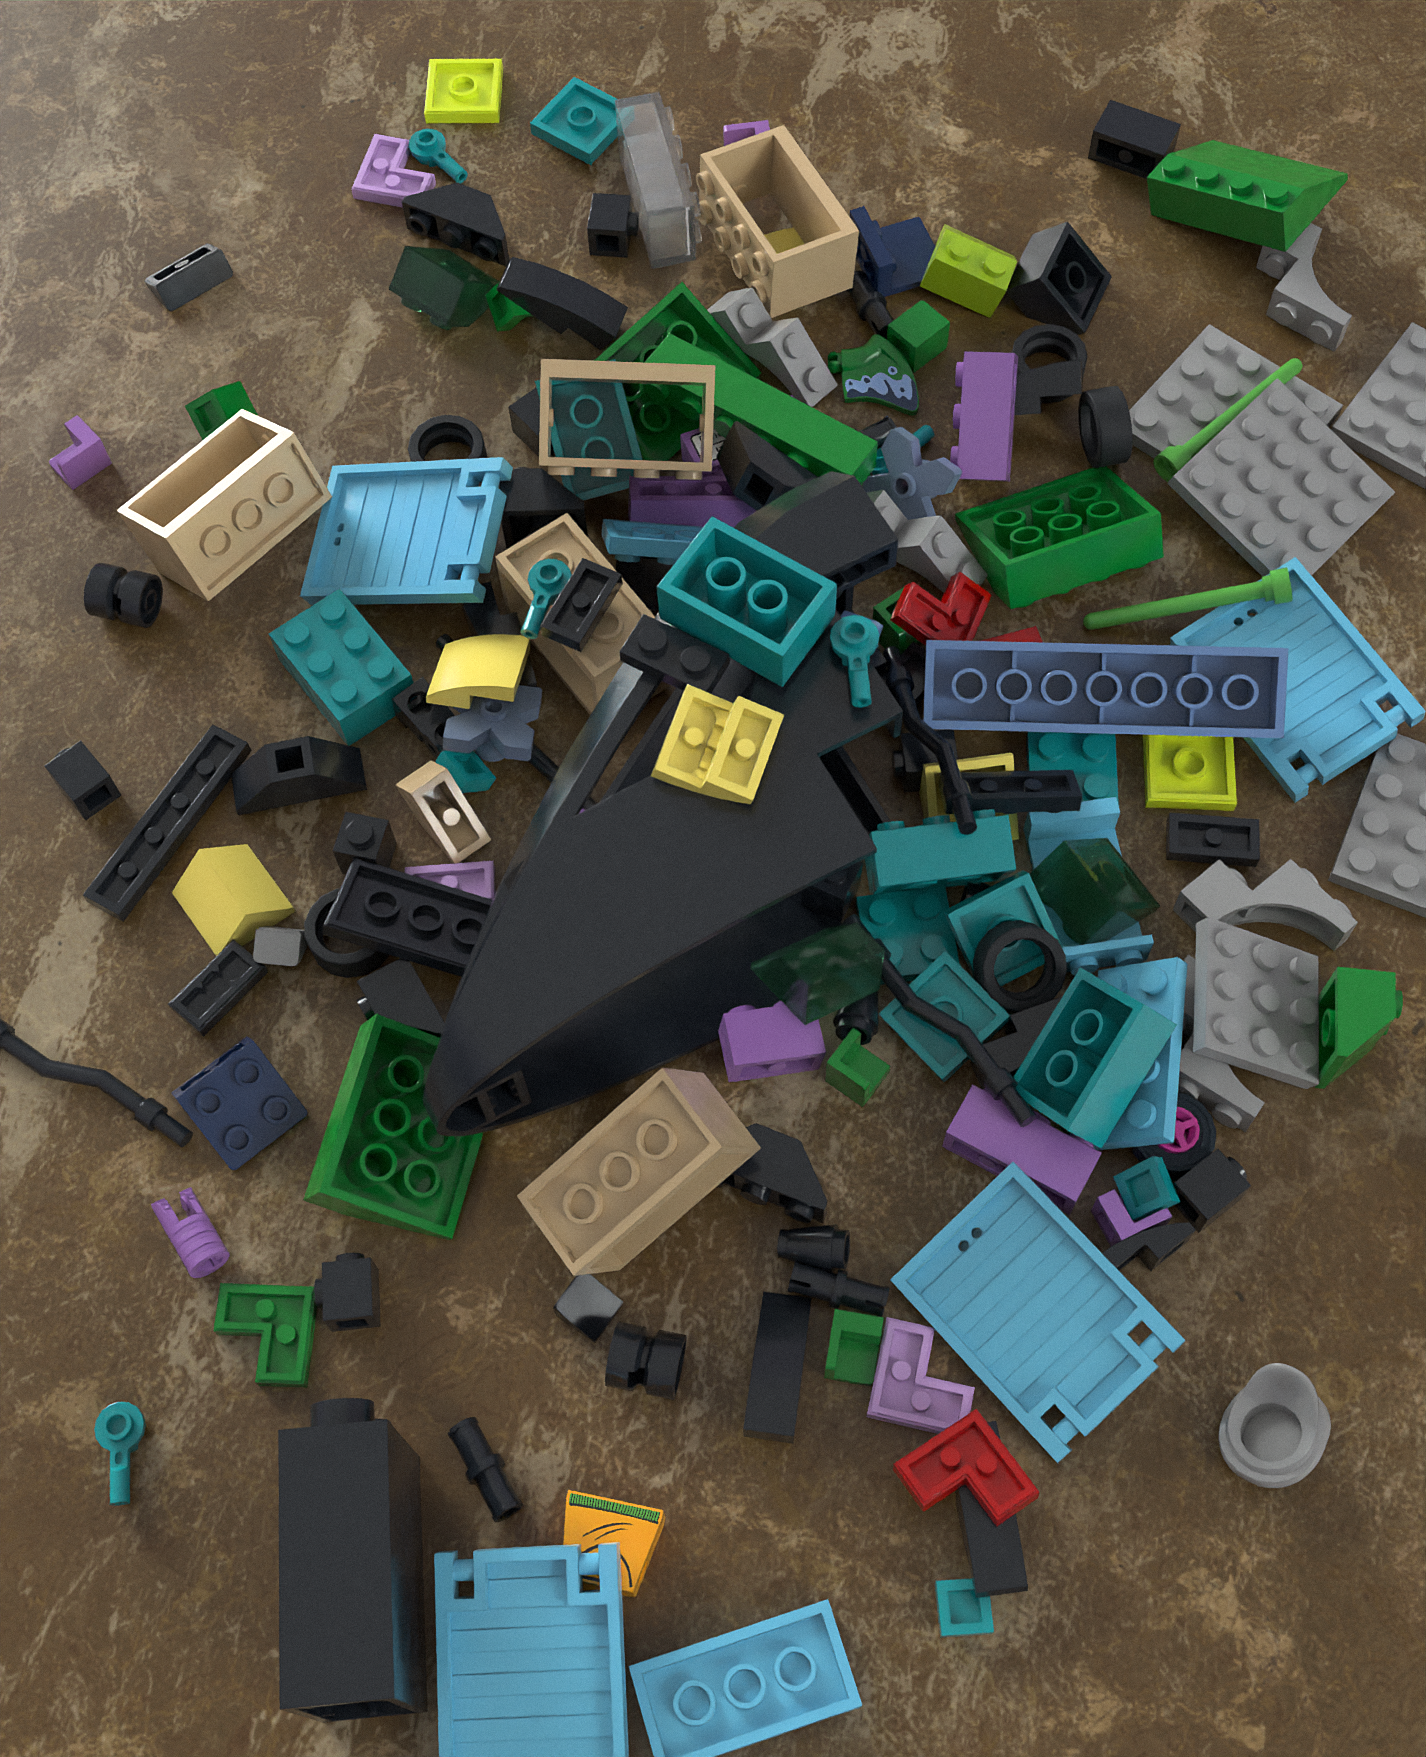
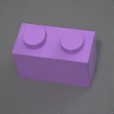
(768, 1043)

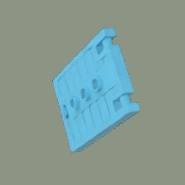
(408, 532)
(1331, 681)
(1036, 1310)
(531, 1654)

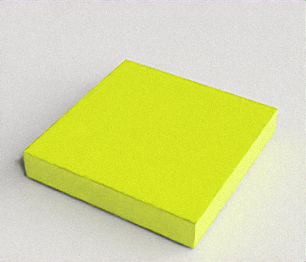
(464, 91)
(1189, 772)

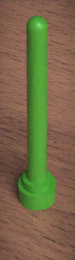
(1174, 458)
(1273, 587)

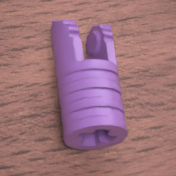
(192, 1237)

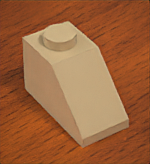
(443, 811)

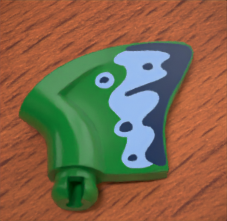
(876, 375)

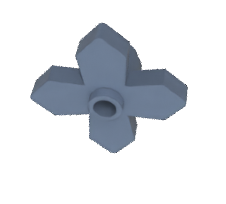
(911, 479)
(495, 726)

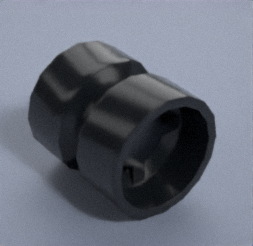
(125, 595)
(645, 1360)

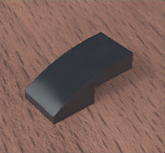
(1150, 1246)

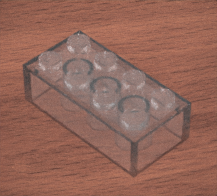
(658, 179)

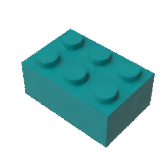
(593, 424)
(747, 600)
(342, 665)
(939, 854)
(1091, 1057)

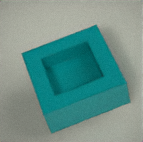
(467, 770)
(1146, 1188)
(961, 1611)

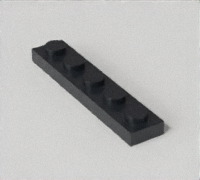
(167, 823)

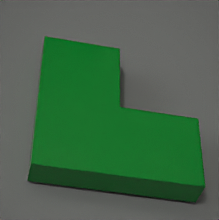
(282, 1319)

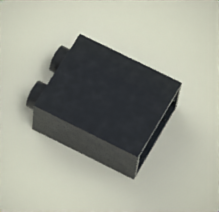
(350, 1567)

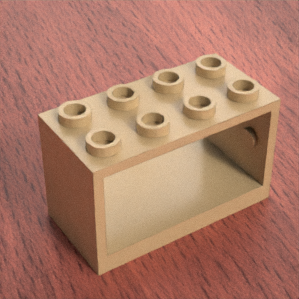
(777, 167)
(626, 373)
(225, 503)
(584, 672)
(638, 1171)

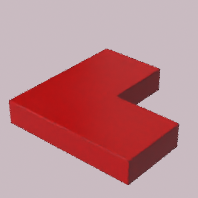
(950, 619)
(969, 1456)

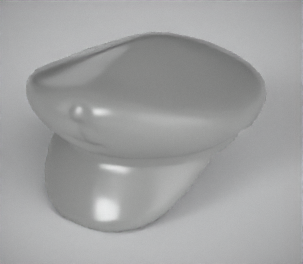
(1274, 1428)

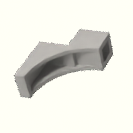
(1298, 296)
(778, 345)
(928, 545)
(1285, 897)
(1211, 1079)

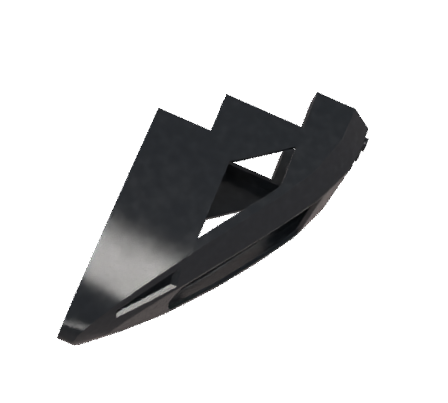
(644, 913)

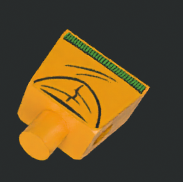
(605, 1520)

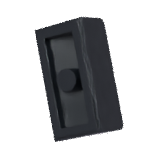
(189, 276)

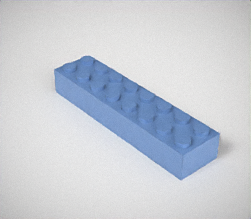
(1106, 688)

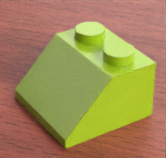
(968, 271)

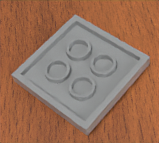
(1256, 1004)

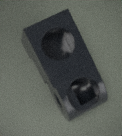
(422, 718)

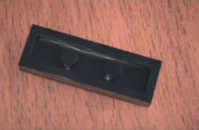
(1021, 791)

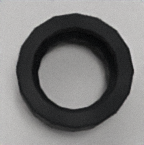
(1053, 340)
(1105, 426)
(442, 430)
(337, 964)
(1052, 976)

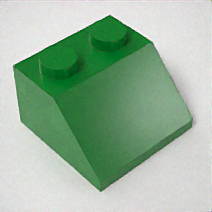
(1353, 1016)

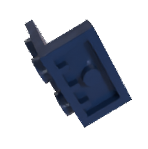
(894, 254)
(240, 1103)

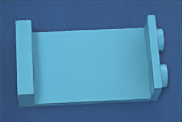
(1095, 820)

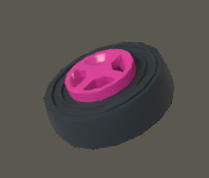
(1194, 1139)

